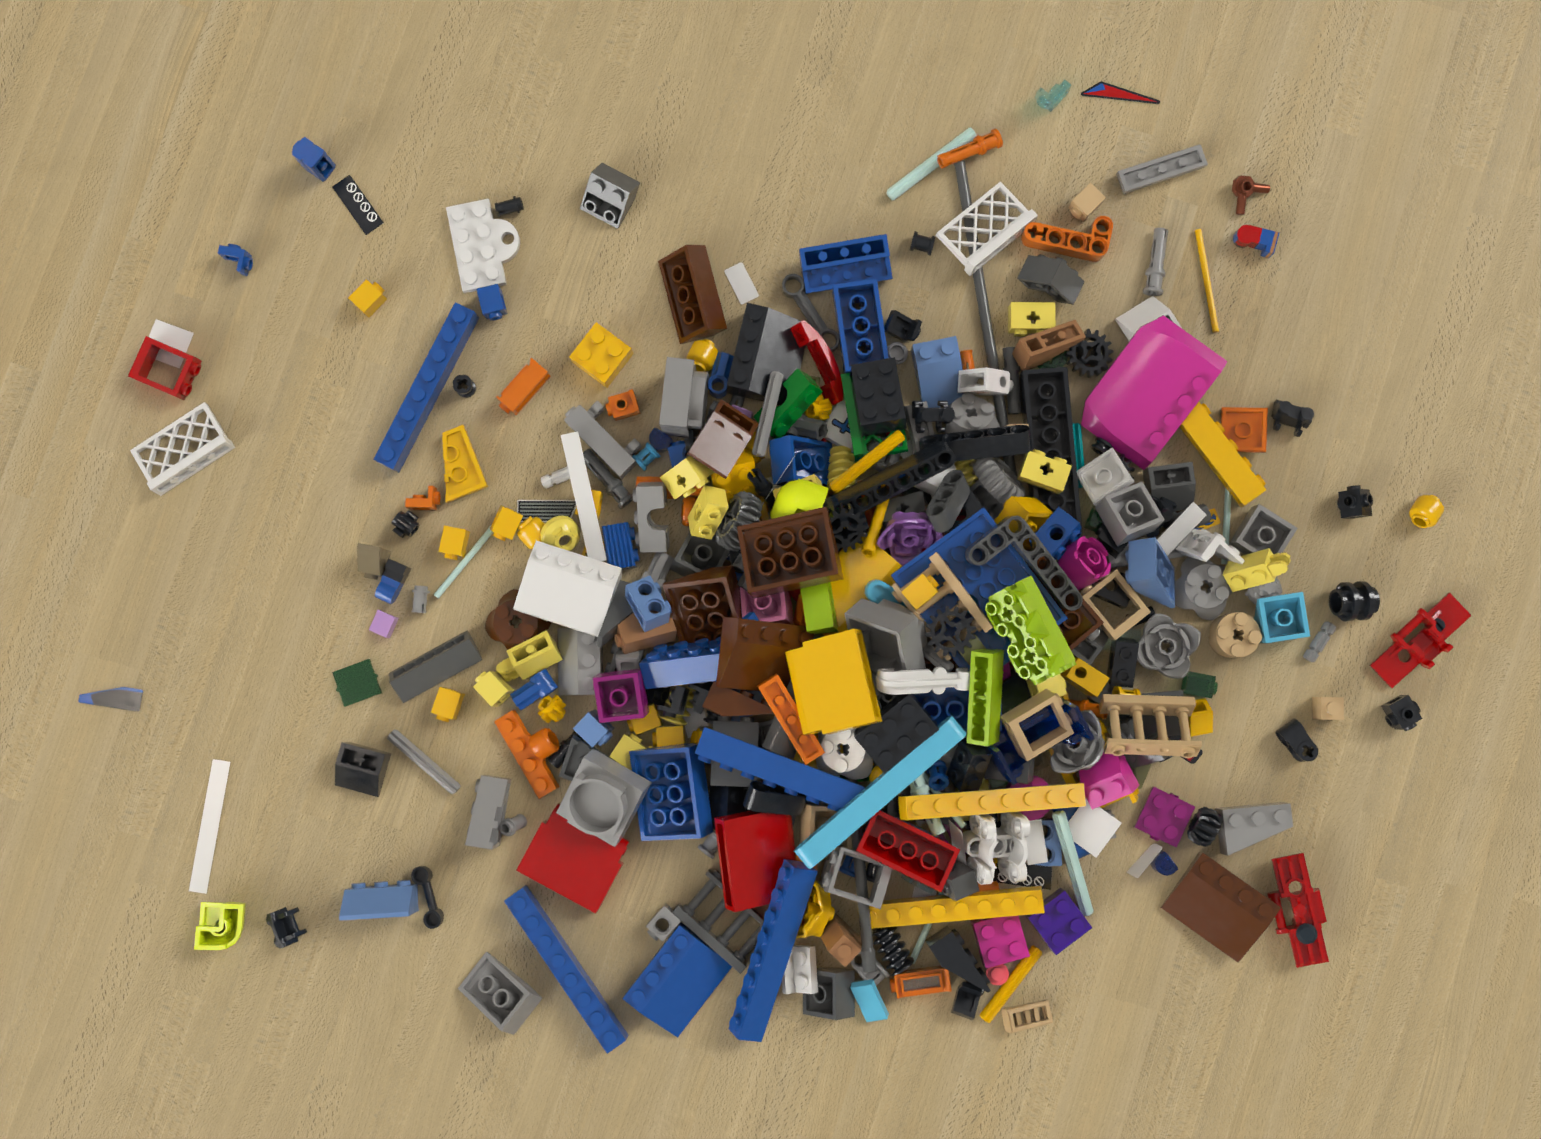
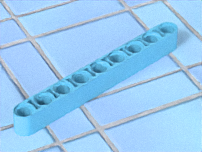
(878, 794)

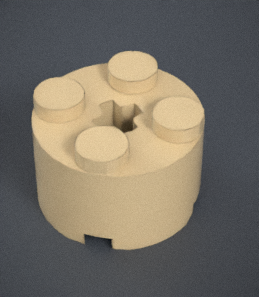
(1247, 635)

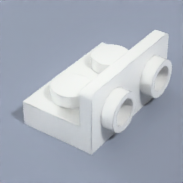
(801, 971)

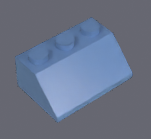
(379, 900)

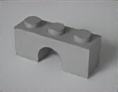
(650, 535)

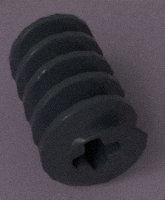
(893, 949)

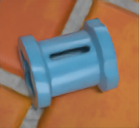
(644, 463)

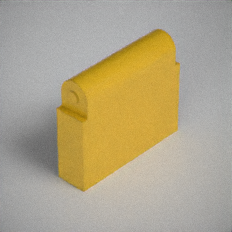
(833, 683)

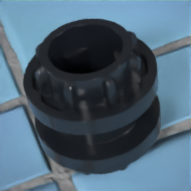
(1354, 601)

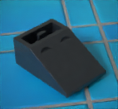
(951, 955)

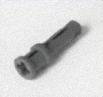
(613, 486)

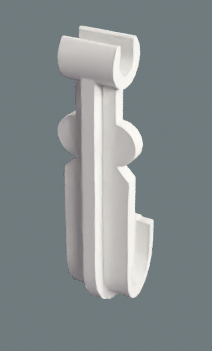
(921, 680)

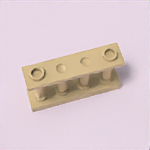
(950, 586)
(1149, 705)

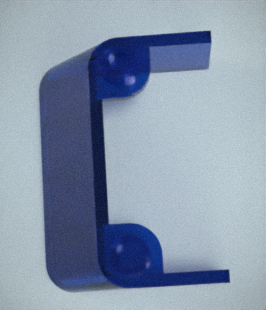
(1034, 727)

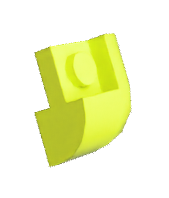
(798, 497)
(219, 925)

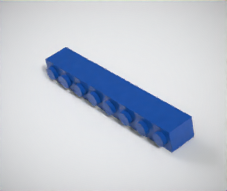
(426, 387)
(775, 769)
(772, 950)
(566, 969)

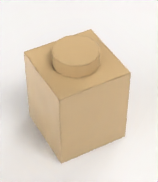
(1086, 202)
(1328, 708)

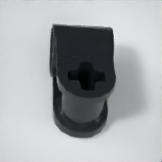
(1295, 739)

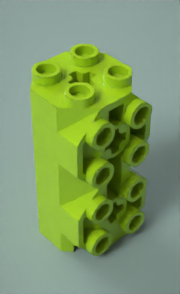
(1036, 641)

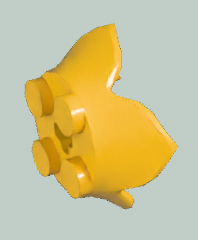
(816, 913)

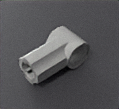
(659, 568)

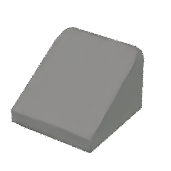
(627, 661)

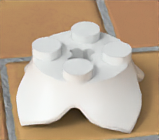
(853, 766)

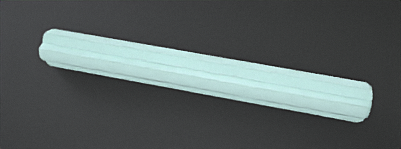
(928, 165)
(1072, 862)

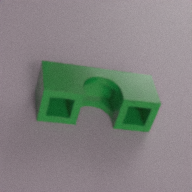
(800, 395)

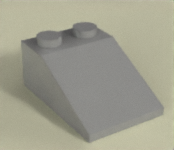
(499, 994)

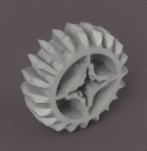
(998, 478)

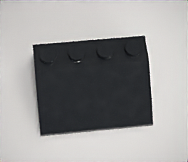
(763, 347)

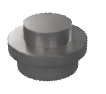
(898, 351)

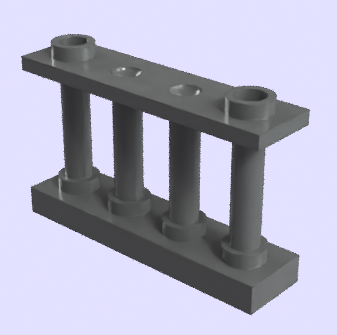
(703, 927)

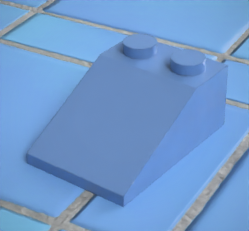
(937, 370)
(1151, 571)

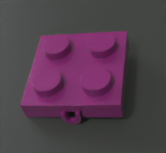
(1164, 817)

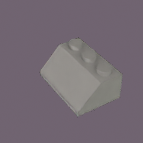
(580, 662)

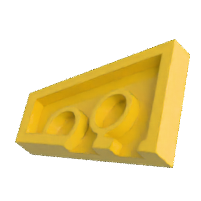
(462, 467)

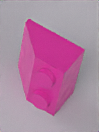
(1108, 780)

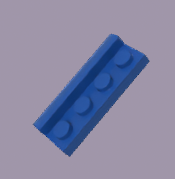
(845, 262)

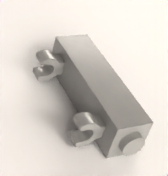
(600, 440)

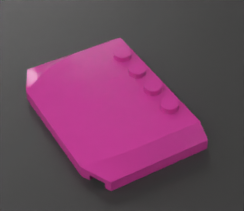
(1150, 390)

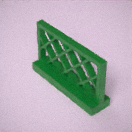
(859, 442)

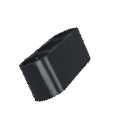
(773, 800)

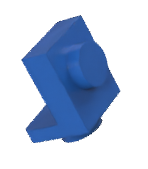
(235, 253)

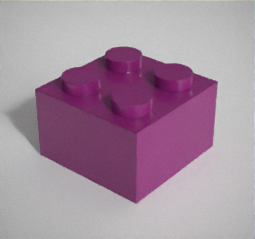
(620, 695)

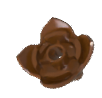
(500, 625)

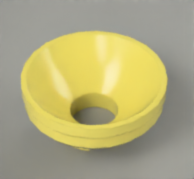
(558, 527)

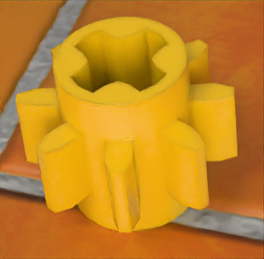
(819, 409)
(551, 709)

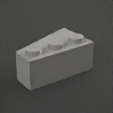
(488, 812)
(1251, 824)

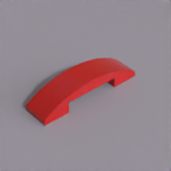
(823, 358)

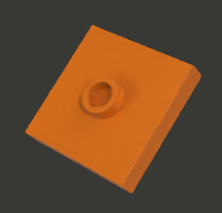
(1246, 428)

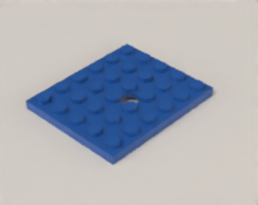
(978, 580)

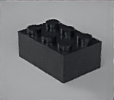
(878, 396)
(902, 730)

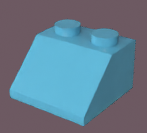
(1282, 617)

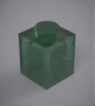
(1199, 685)

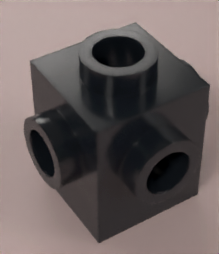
(1355, 502)
(1402, 713)

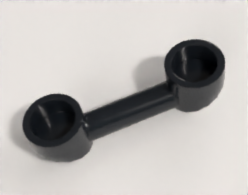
(422, 876)

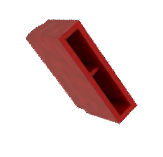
(751, 854)
(572, 862)

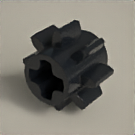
(405, 524)

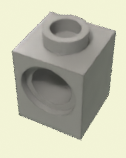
(666, 913)

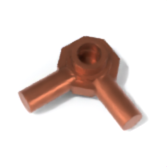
(1243, 187)

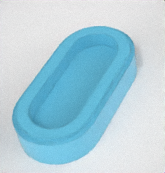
(878, 590)

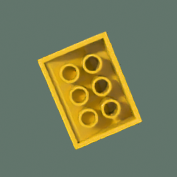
(857, 572)

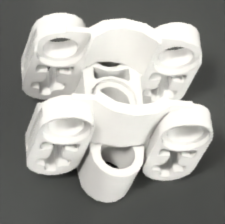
(997, 843)

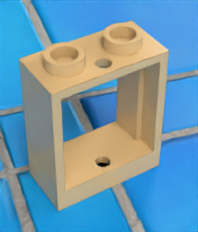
(1130, 620)
(1026, 709)

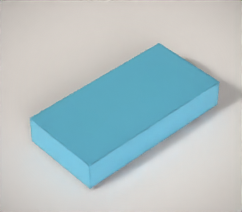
(869, 1000)

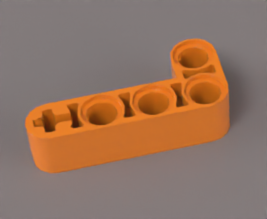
(1064, 237)

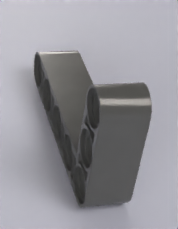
(1030, 557)

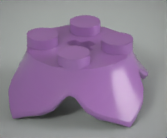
(908, 535)

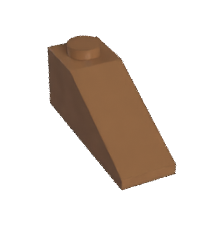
(1047, 344)

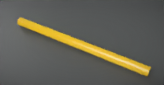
(1206, 278)

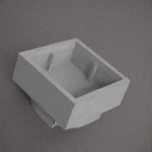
(683, 398)
(890, 634)
(603, 797)

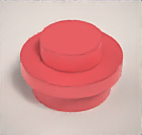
(998, 974)

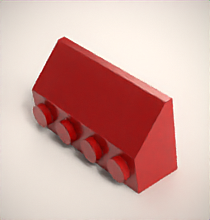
(908, 850)

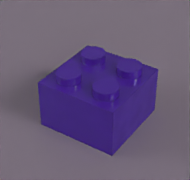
(1060, 923)

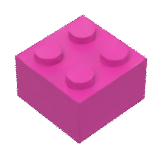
(999, 940)

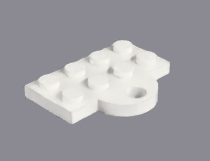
(480, 244)

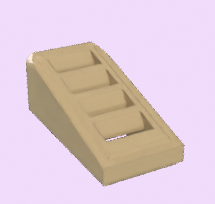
(1008, 1020)

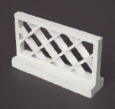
(999, 241)
(187, 465)

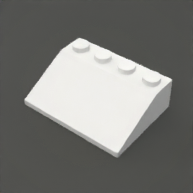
(567, 588)

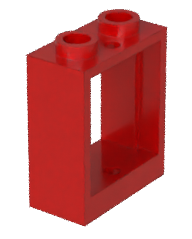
(146, 358)

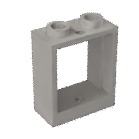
(880, 883)

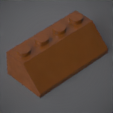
(692, 293)

